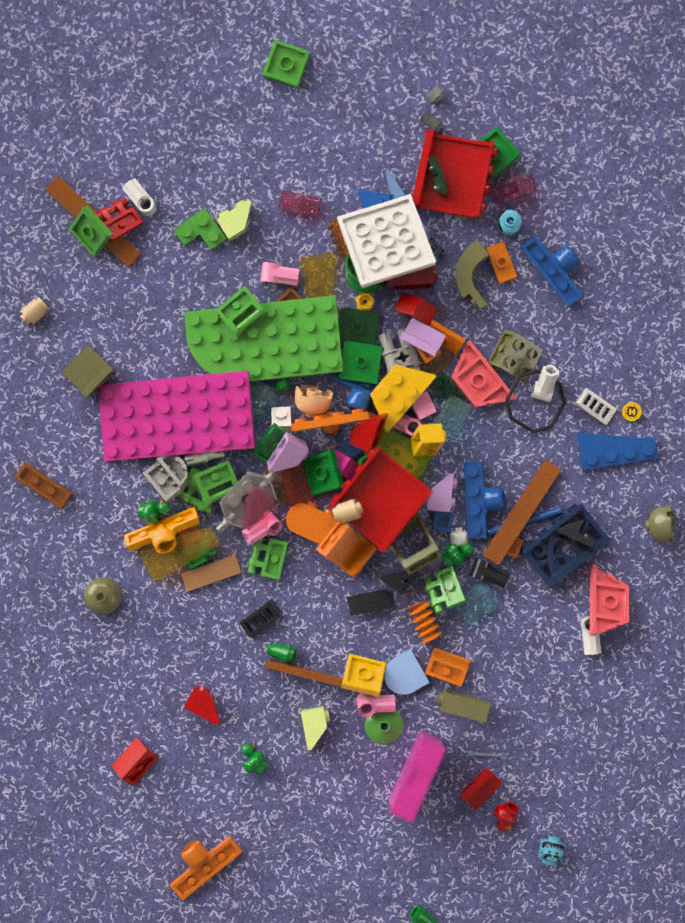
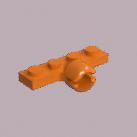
(329, 421)
(203, 864)

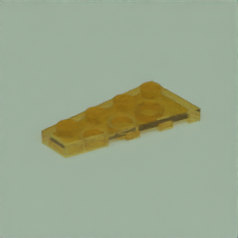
(318, 274)
(187, 549)

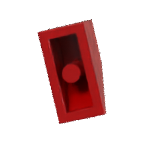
(368, 433)
(203, 704)

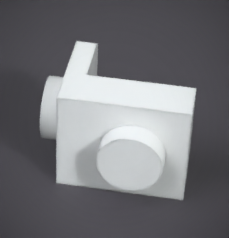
(282, 417)

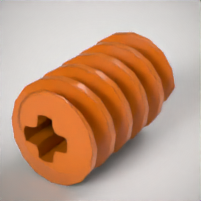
(427, 628)

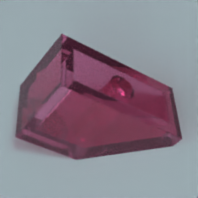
(513, 189)
(256, 507)

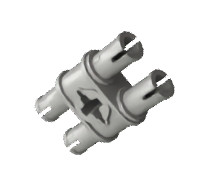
(392, 354)

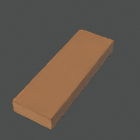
(211, 573)

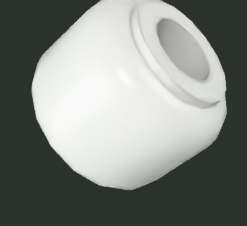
(459, 537)

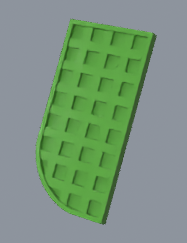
(286, 342)

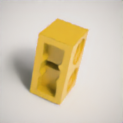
(427, 439)

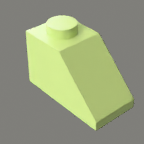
(314, 724)

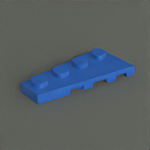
(610, 450)

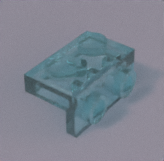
(262, 399)
(453, 415)
(479, 603)

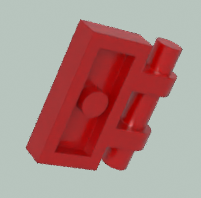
(123, 223)

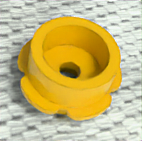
(362, 306)

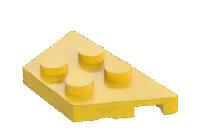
(399, 391)

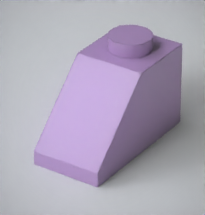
(288, 453)

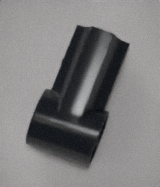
(486, 572)

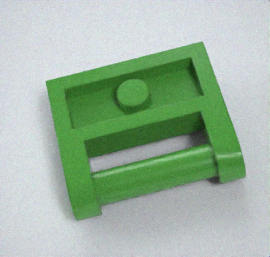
(238, 305)
(214, 477)

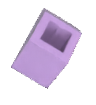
(442, 497)

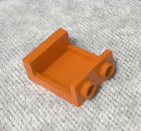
(346, 548)

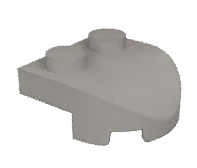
(168, 476)

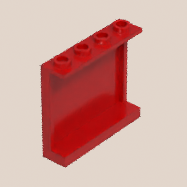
(467, 172)
(387, 495)

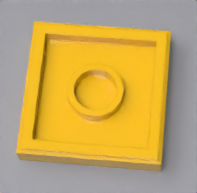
(363, 675)

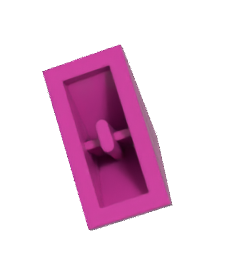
(346, 465)

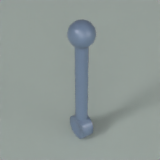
(503, 756)

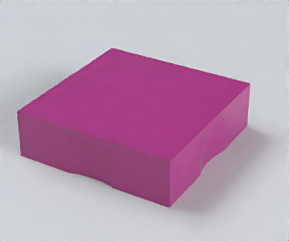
(416, 775)

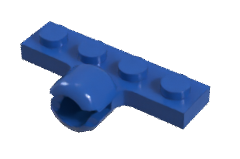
(555, 268)
(360, 392)
(479, 499)

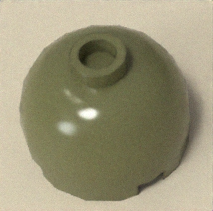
(662, 524)
(103, 595)

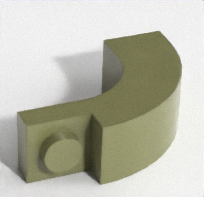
(465, 271)

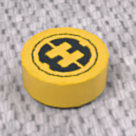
(631, 411)

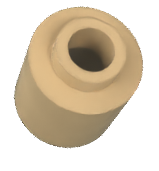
(34, 311)
(348, 511)

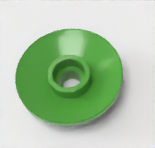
(380, 735)

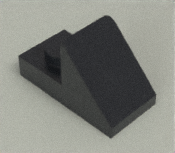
(571, 534)
(394, 579)

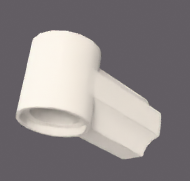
(139, 197)
(545, 385)
(590, 643)

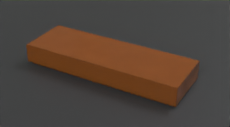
(43, 485)

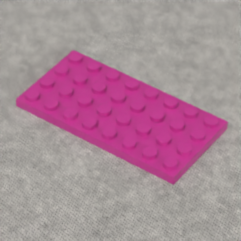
(176, 416)

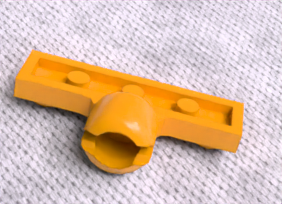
(162, 533)

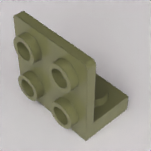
(515, 354)
(88, 372)

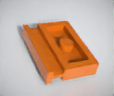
(447, 667)

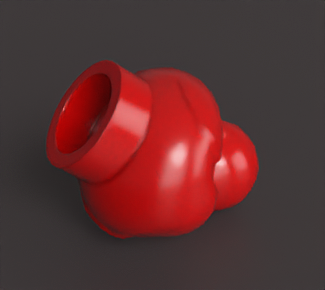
(506, 815)

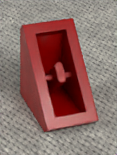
(415, 308)

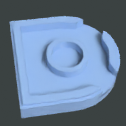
(404, 674)

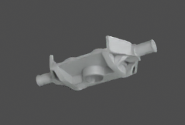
(232, 503)

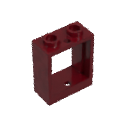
(415, 280)

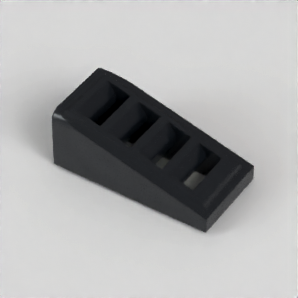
(274, 609)

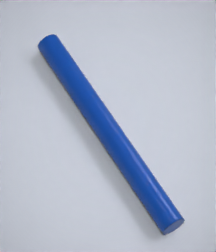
(533, 519)

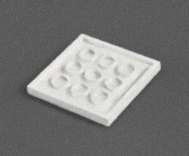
(386, 241)

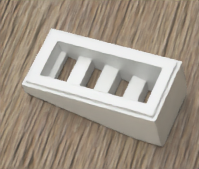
(586, 392)

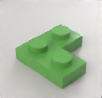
(202, 225)

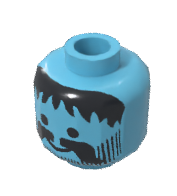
(506, 228)
(551, 851)

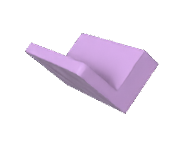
(423, 337)

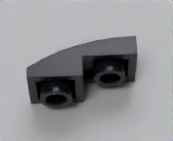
(368, 602)

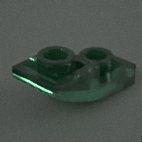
(440, 181)
(446, 387)

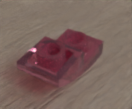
(300, 203)

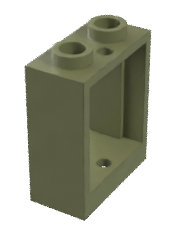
(423, 557)
(463, 705)

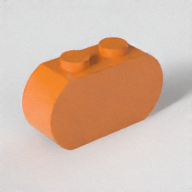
(309, 521)

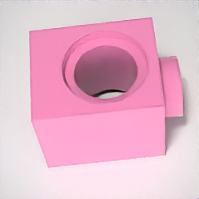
(423, 406)

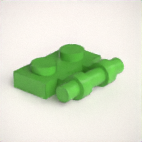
(187, 496)
(273, 559)
(450, 587)

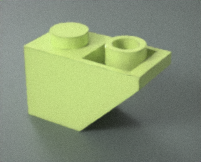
(235, 221)

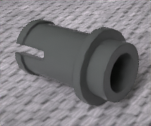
(434, 124)

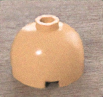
(312, 400)

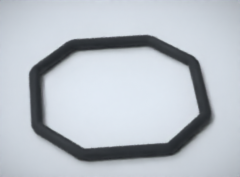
(522, 424)

